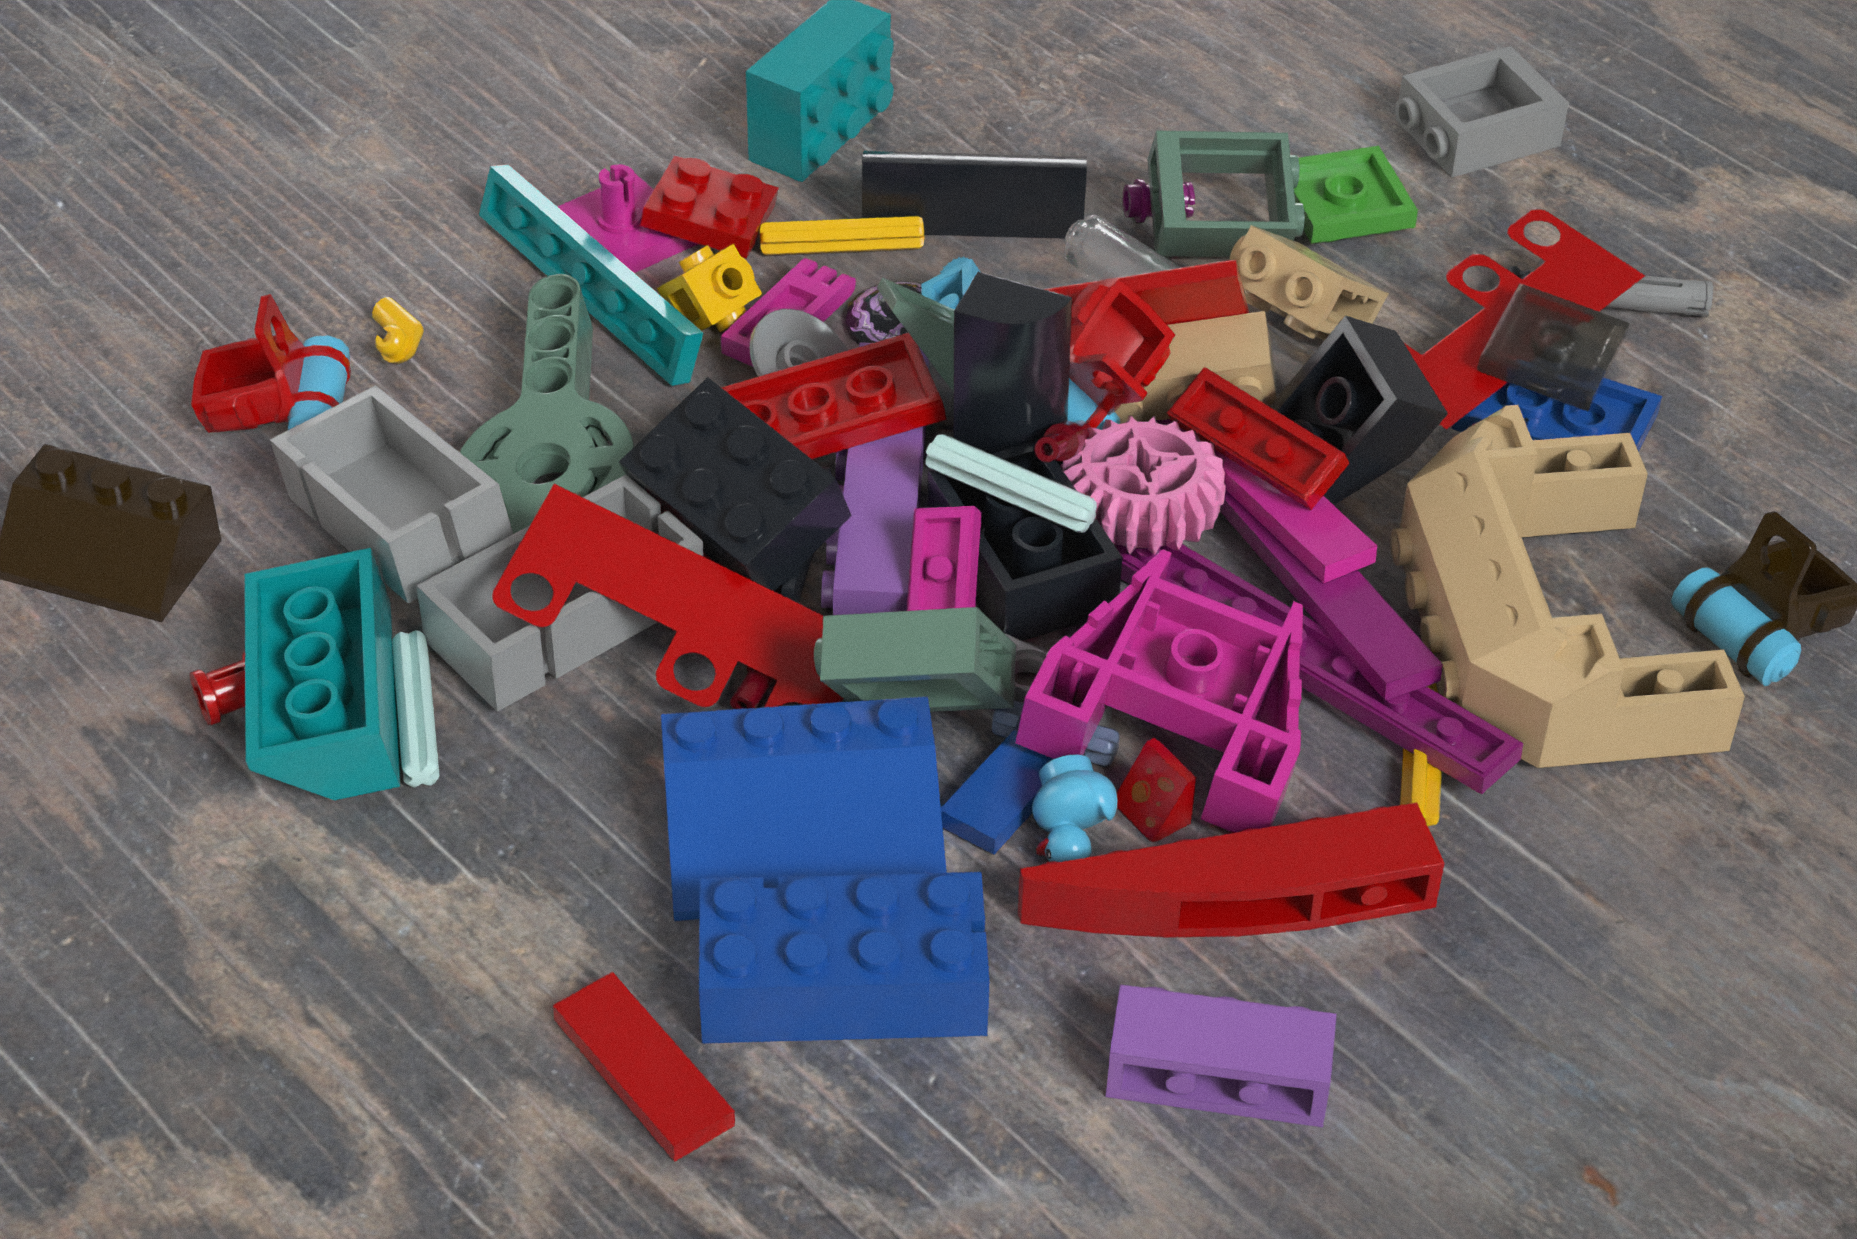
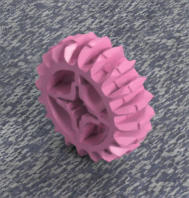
(1149, 483)

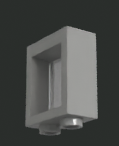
(1481, 111)

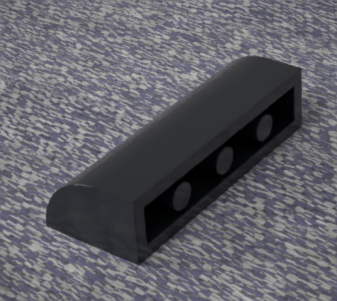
(977, 192)
(1010, 363)

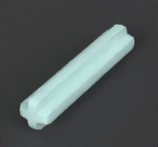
(1011, 483)
(415, 709)

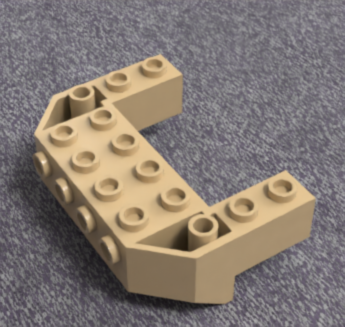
(1488, 622)

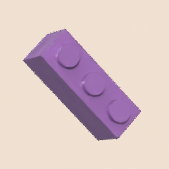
(1221, 1055)

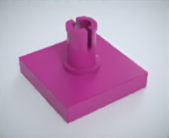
(614, 219)

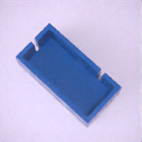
(843, 958)

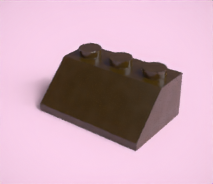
(106, 532)

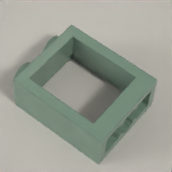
(1219, 153)
(934, 653)

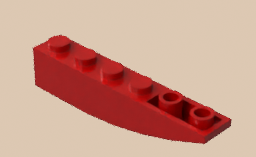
(1245, 880)

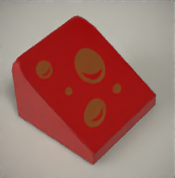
(1157, 792)

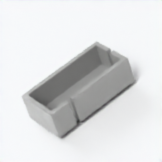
(392, 488)
(508, 656)

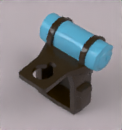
(1768, 600)

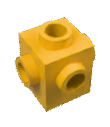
(712, 288)

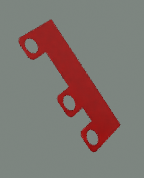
(1572, 270)
(704, 602)

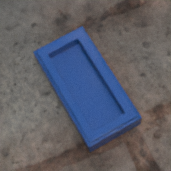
(996, 796)

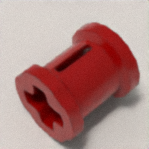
(220, 690)

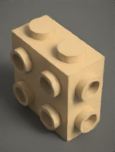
(1302, 284)

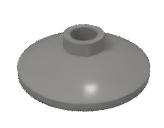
(791, 339)

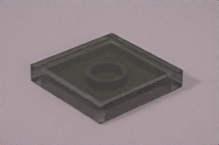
(1553, 347)

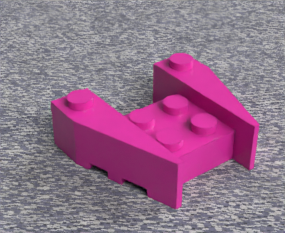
(1185, 670)

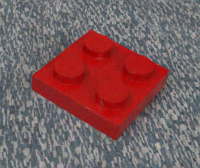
(709, 205)

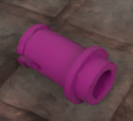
(1137, 200)

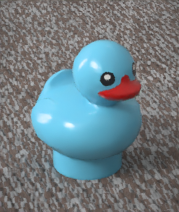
(1067, 803)

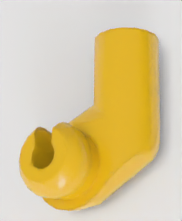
(402, 331)

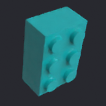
(819, 87)

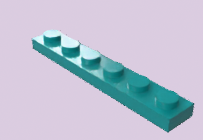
(609, 287)

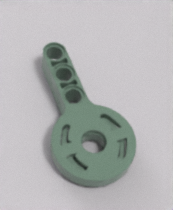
(553, 419)

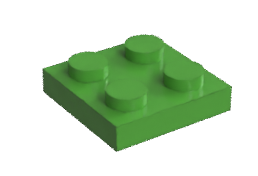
(1352, 195)

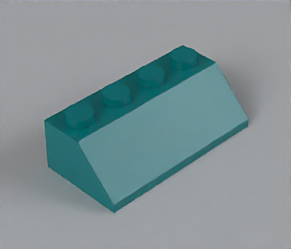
(321, 676)

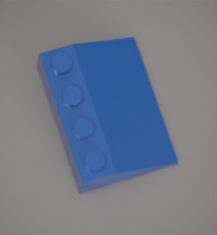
(800, 793)

